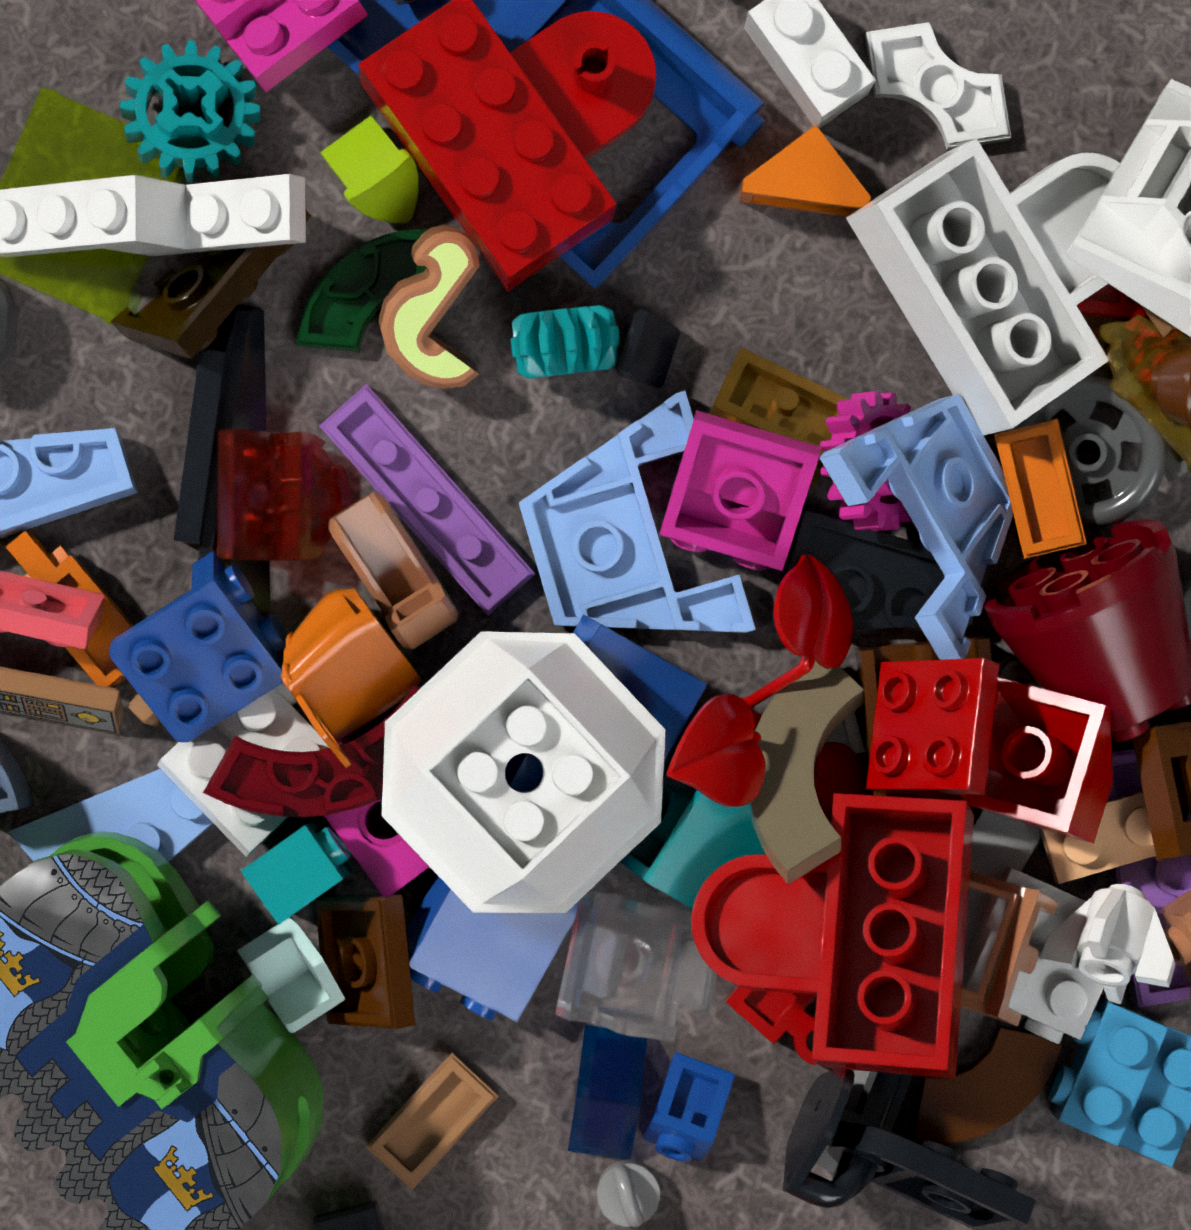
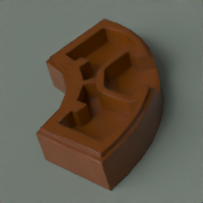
(987, 1091)

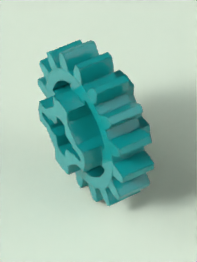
(172, 87)

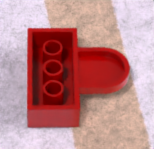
(514, 129)
(863, 931)

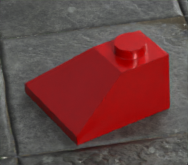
(1048, 761)

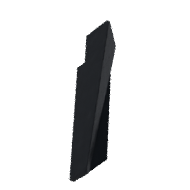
(225, 396)

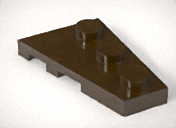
(198, 299)

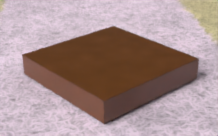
(368, 958)

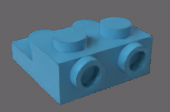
(1128, 1083)

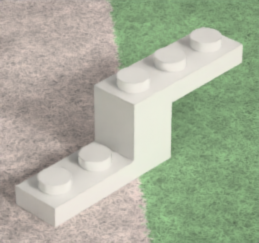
(152, 215)

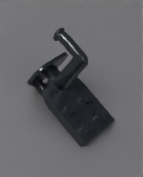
(871, 1153)

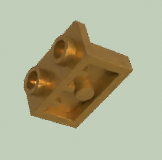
(776, 401)

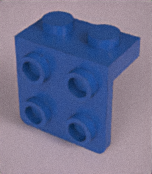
(203, 652)

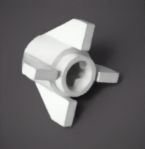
(1114, 937)

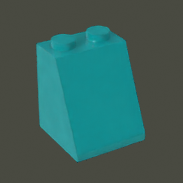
(691, 840)

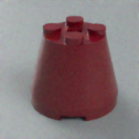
(1103, 624)

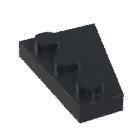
(879, 572)

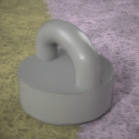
(628, 1193)

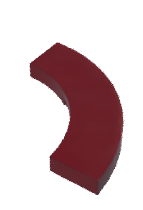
(302, 782)

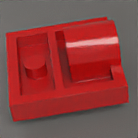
(933, 728)

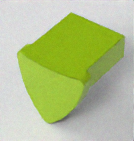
(375, 173)

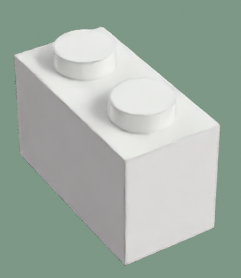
(809, 56)

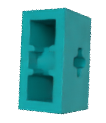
(299, 869)

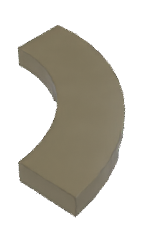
(792, 735)

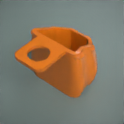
(344, 667)

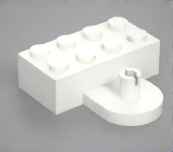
(991, 276)

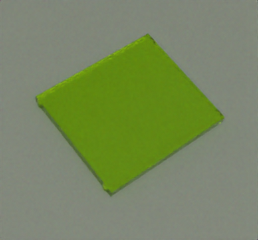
(72, 144)

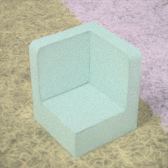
(291, 974)

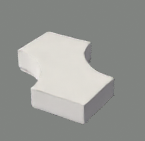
(916, 70)

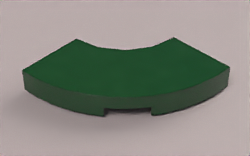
(355, 288)

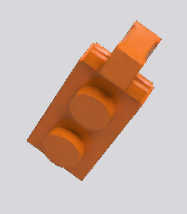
(67, 570)

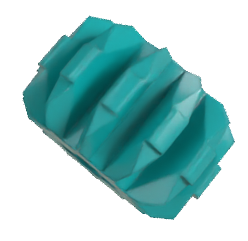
(565, 341)

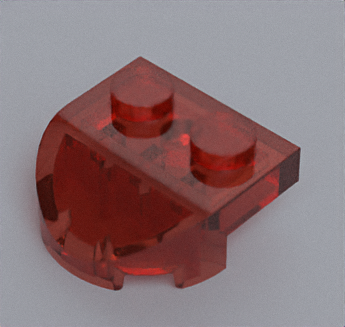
(276, 495)

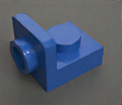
(688, 1108)

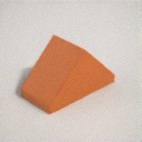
(806, 178)

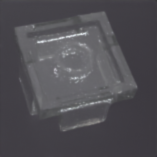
(633, 966)

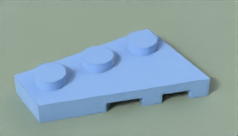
(143, 808)

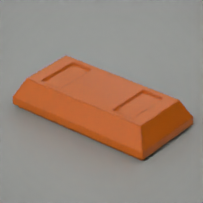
(1040, 488)

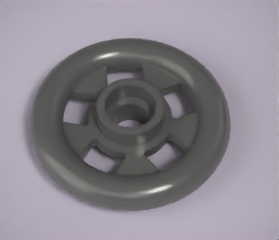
(1129, 488)

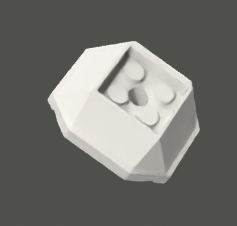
(451, 756)

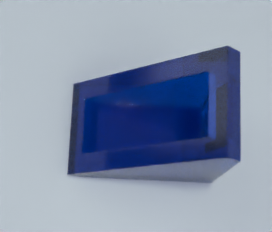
(607, 1093)

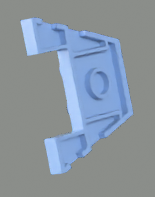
(952, 494)
(602, 545)

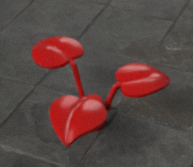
(720, 743)

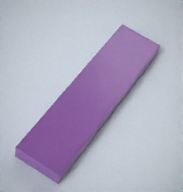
(427, 500)

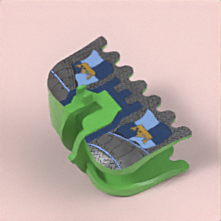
(150, 1110)

